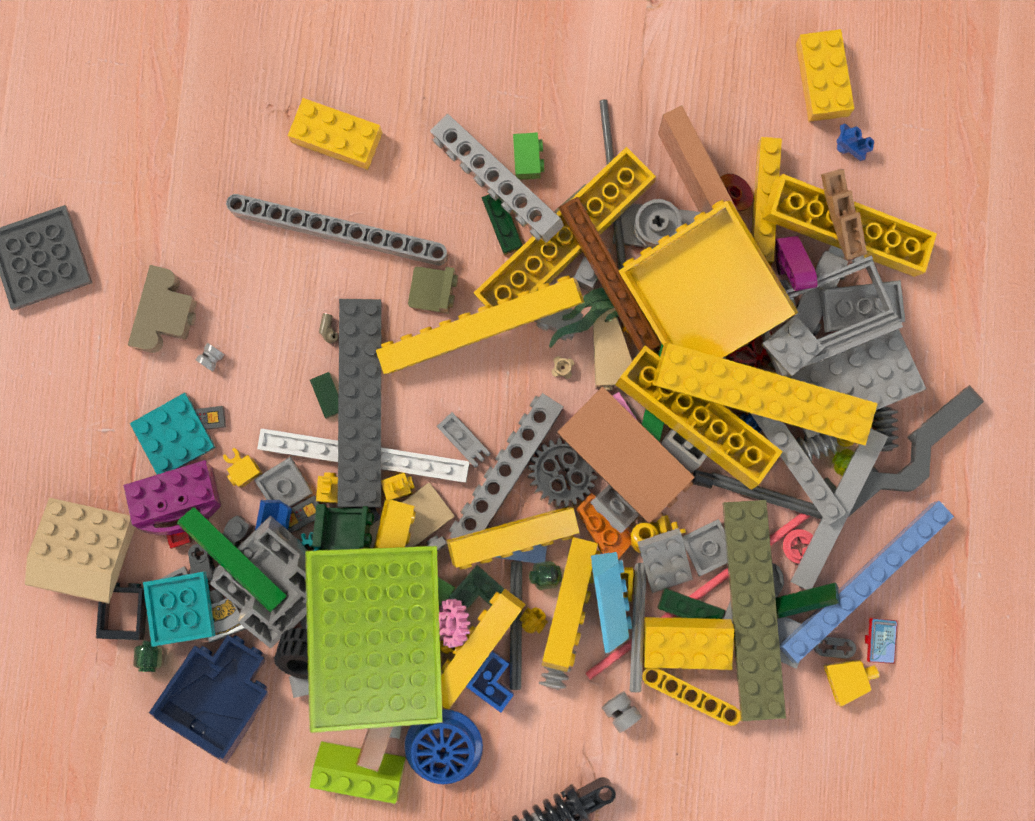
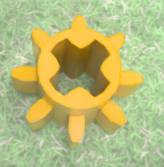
(533, 620)

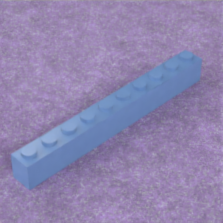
(866, 581)

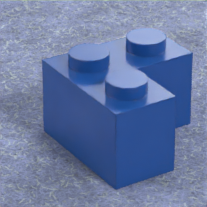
(485, 682)

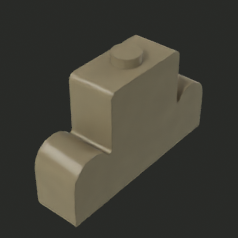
(161, 311)

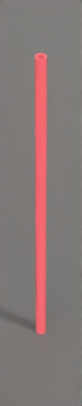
(697, 595)

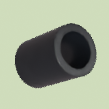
(703, 479)

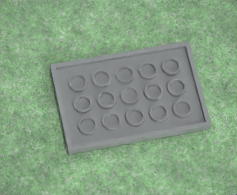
(873, 371)

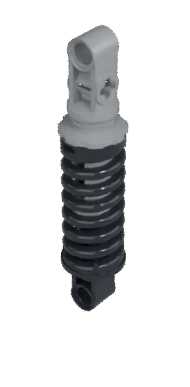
(577, 804)

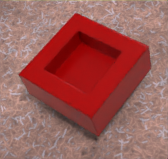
(178, 539)

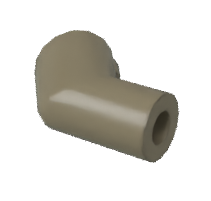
(326, 330)

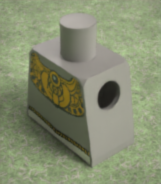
(224, 616)

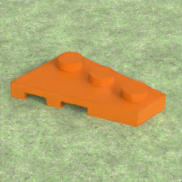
(607, 537)

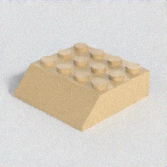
(78, 550)

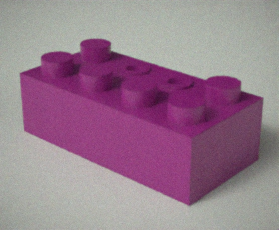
(192, 482)

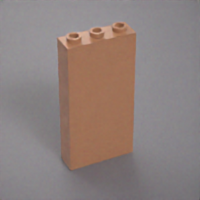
(691, 160)
(626, 456)

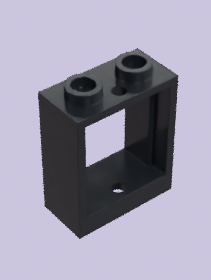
(102, 630)

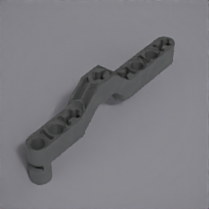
(922, 440)

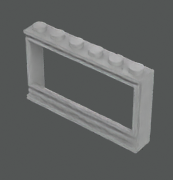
(858, 333)

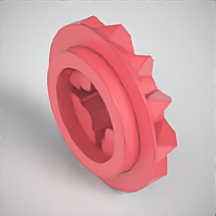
(791, 540)

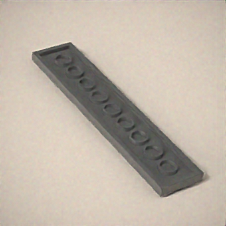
(359, 404)

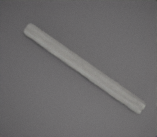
(638, 628)

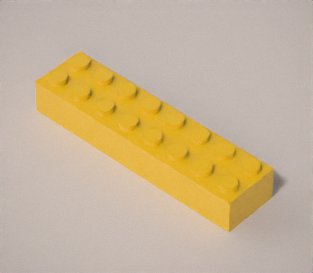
(886, 238)
(702, 423)

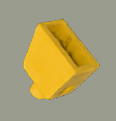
(849, 680)

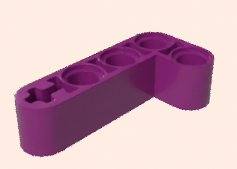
(795, 263)

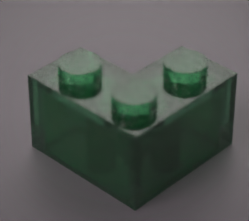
(474, 585)

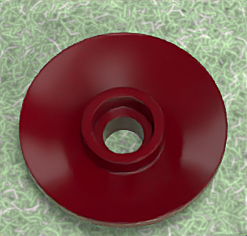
(738, 191)

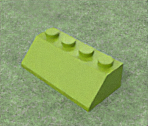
(337, 772)

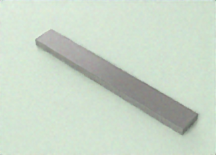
(847, 494)

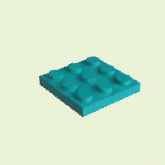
(172, 435)
(179, 609)

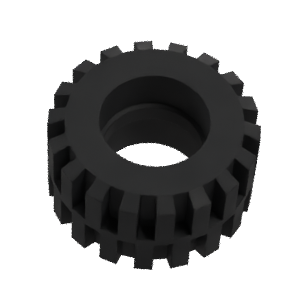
(293, 653)

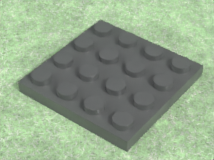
(41, 258)

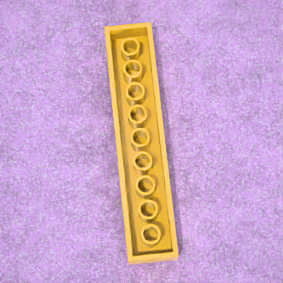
(540, 262)
(764, 394)

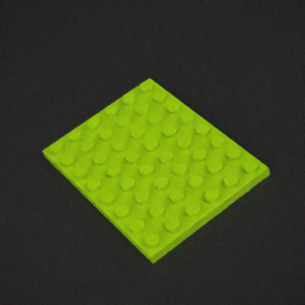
(373, 638)

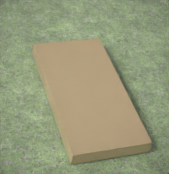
(430, 515)

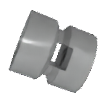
(623, 719)

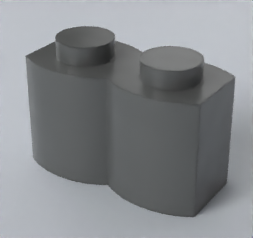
(238, 530)

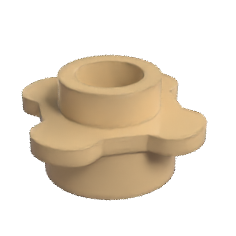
(567, 363)

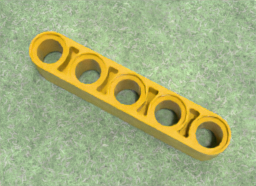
(700, 700)

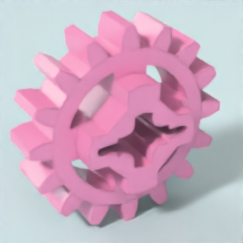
(453, 623)

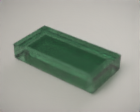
(326, 394)

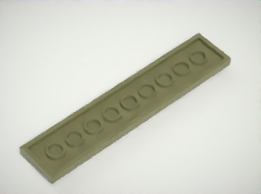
(753, 610)

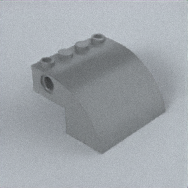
(284, 563)

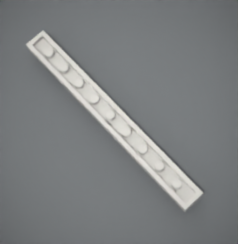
(391, 459)

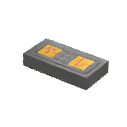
(212, 417)
(302, 514)

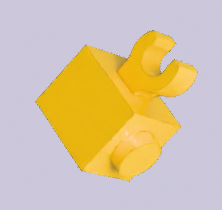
(243, 469)
(397, 486)
(327, 488)

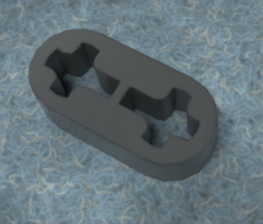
(834, 652)

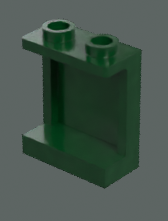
(342, 528)

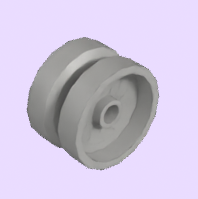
(653, 213)

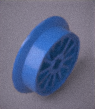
(457, 723)

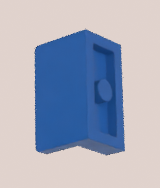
(275, 509)

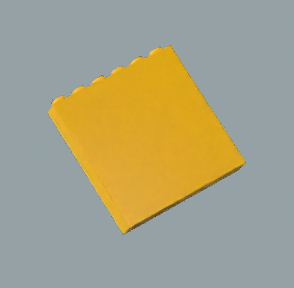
(708, 285)

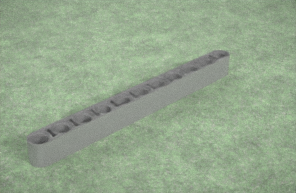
(330, 223)

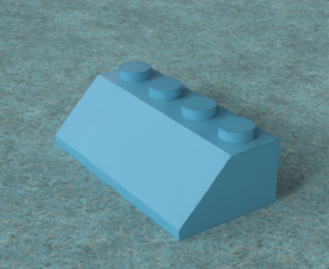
(610, 599)

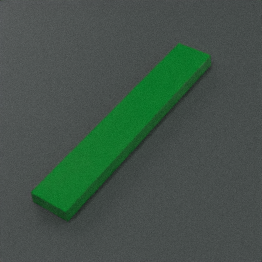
(231, 559)

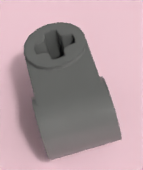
(201, 563)

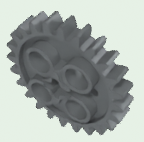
(544, 478)

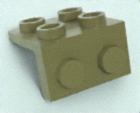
(433, 289)

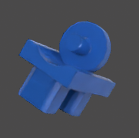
(853, 142)

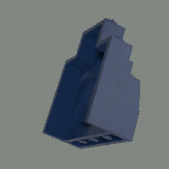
(214, 697)

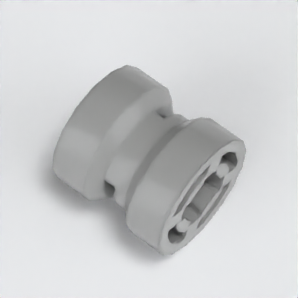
(210, 357)

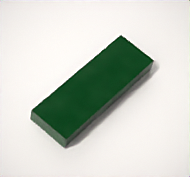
(502, 225)
(807, 600)
(687, 606)

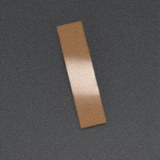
(843, 214)

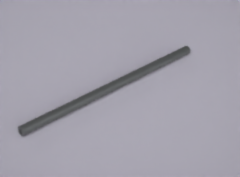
(609, 157)

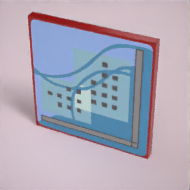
(881, 640)

